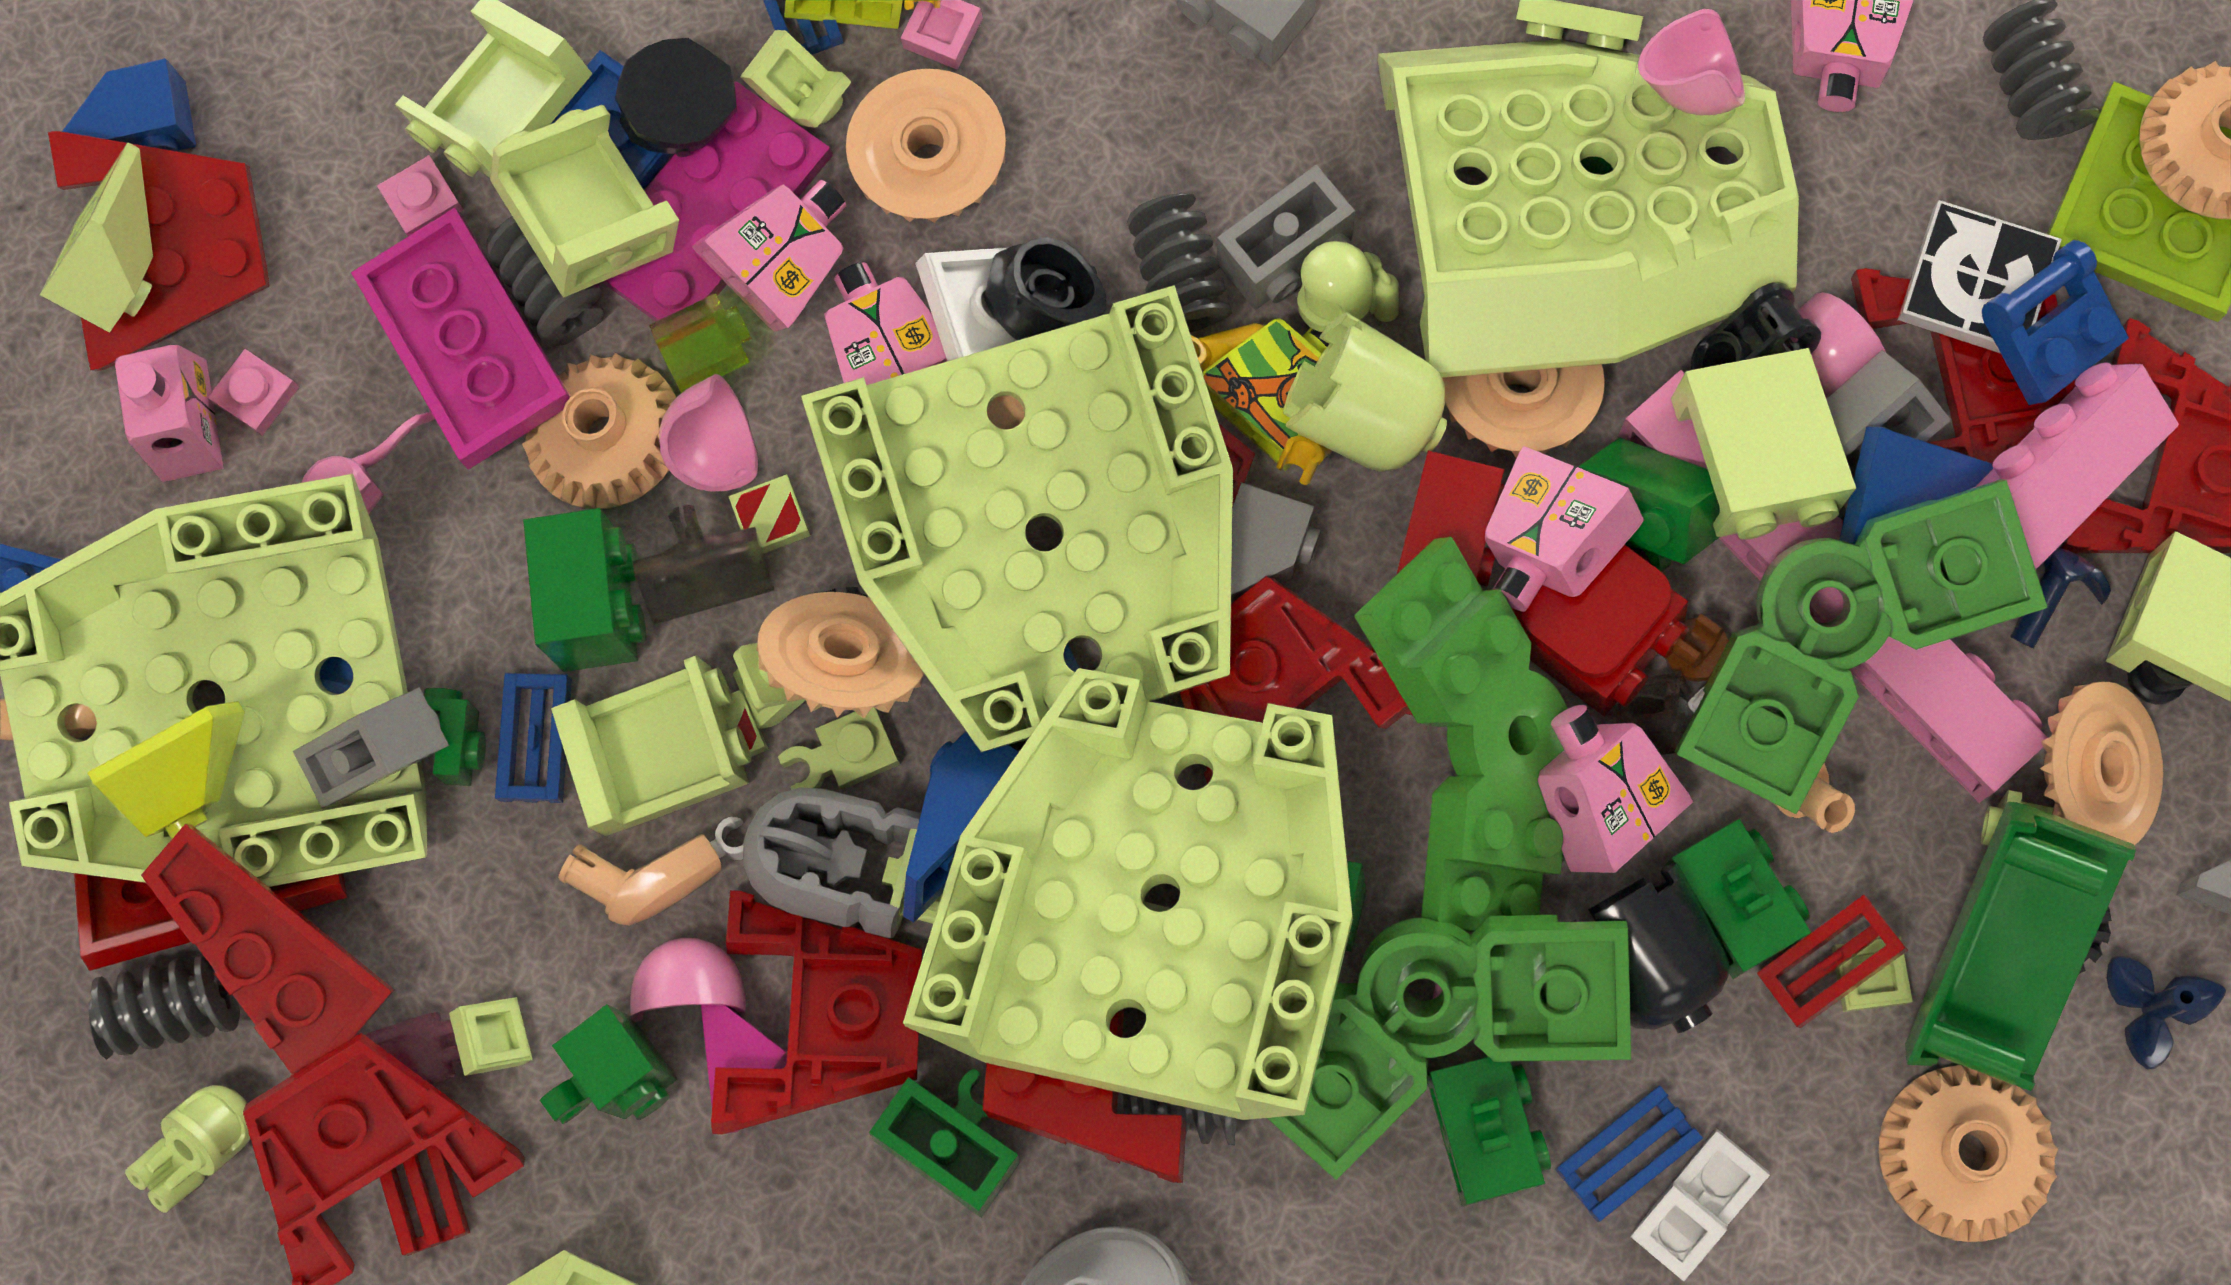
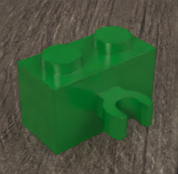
(1671, 496)
(1743, 896)
(610, 1067)
(1488, 1129)
(947, 1143)

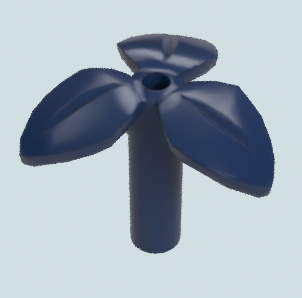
(2060, 570)
(2184, 999)

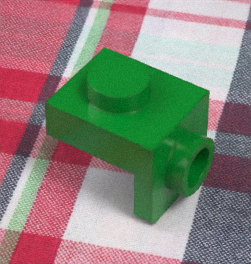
(459, 726)

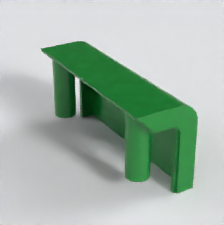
(2018, 945)

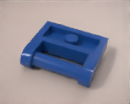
(2066, 338)

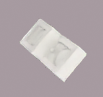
(1700, 1204)

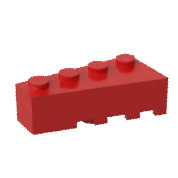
(1455, 502)

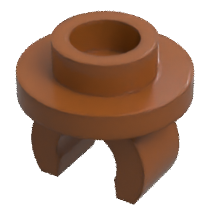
(1699, 649)

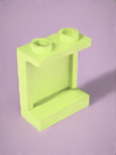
(506, 85)
(580, 201)
(1766, 442)
(2180, 616)
(653, 748)

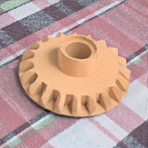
(919, 111)
(2184, 141)
(1548, 416)
(622, 457)
(836, 654)
(2104, 761)
(1924, 1162)

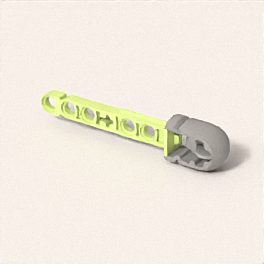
(786, 842)

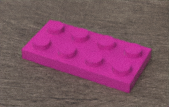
(711, 185)
(461, 338)

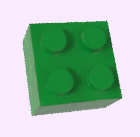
(582, 590)

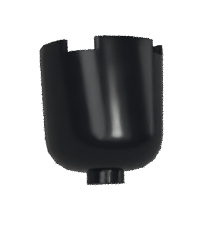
(1672, 951)

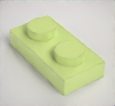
(1603, 26)

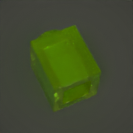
(701, 341)

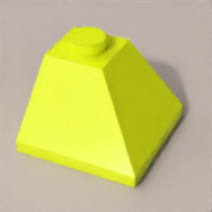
(173, 772)

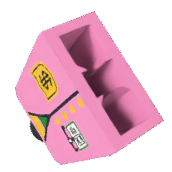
(1846, 45)
(777, 251)
(880, 328)
(167, 399)
(1556, 527)
(1607, 791)

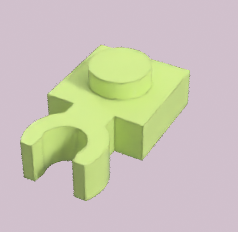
(850, 750)

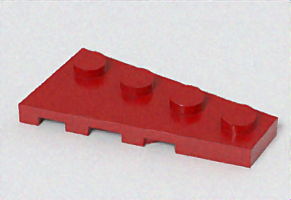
(128, 920)
(273, 960)

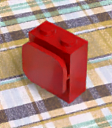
(1607, 633)

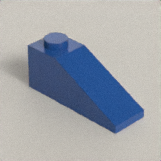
(956, 790)

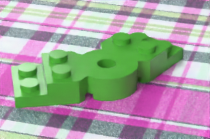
(1907, 577)
(1467, 669)
(1512, 986)

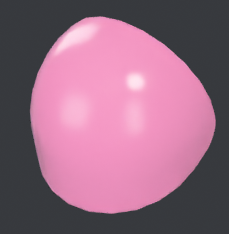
(1694, 65)
(1845, 340)
(708, 438)
(686, 974)

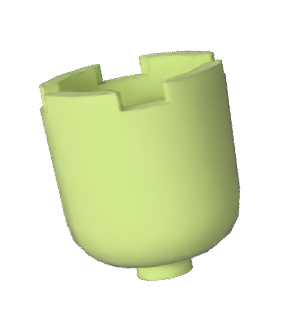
(1367, 398)

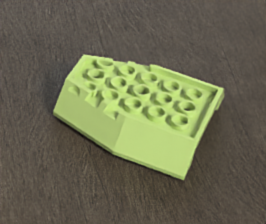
(1568, 261)
(1108, 447)
(225, 594)
(1051, 922)

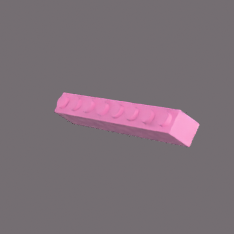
(1932, 691)

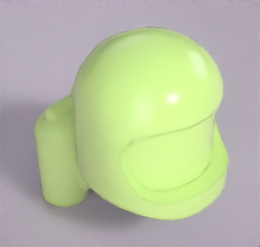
(1344, 280)
(196, 1143)

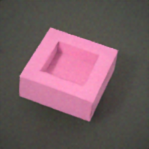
(942, 32)
(418, 195)
(253, 392)

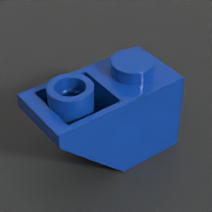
(138, 106)

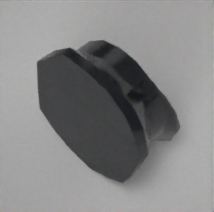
(675, 96)
(1042, 288)

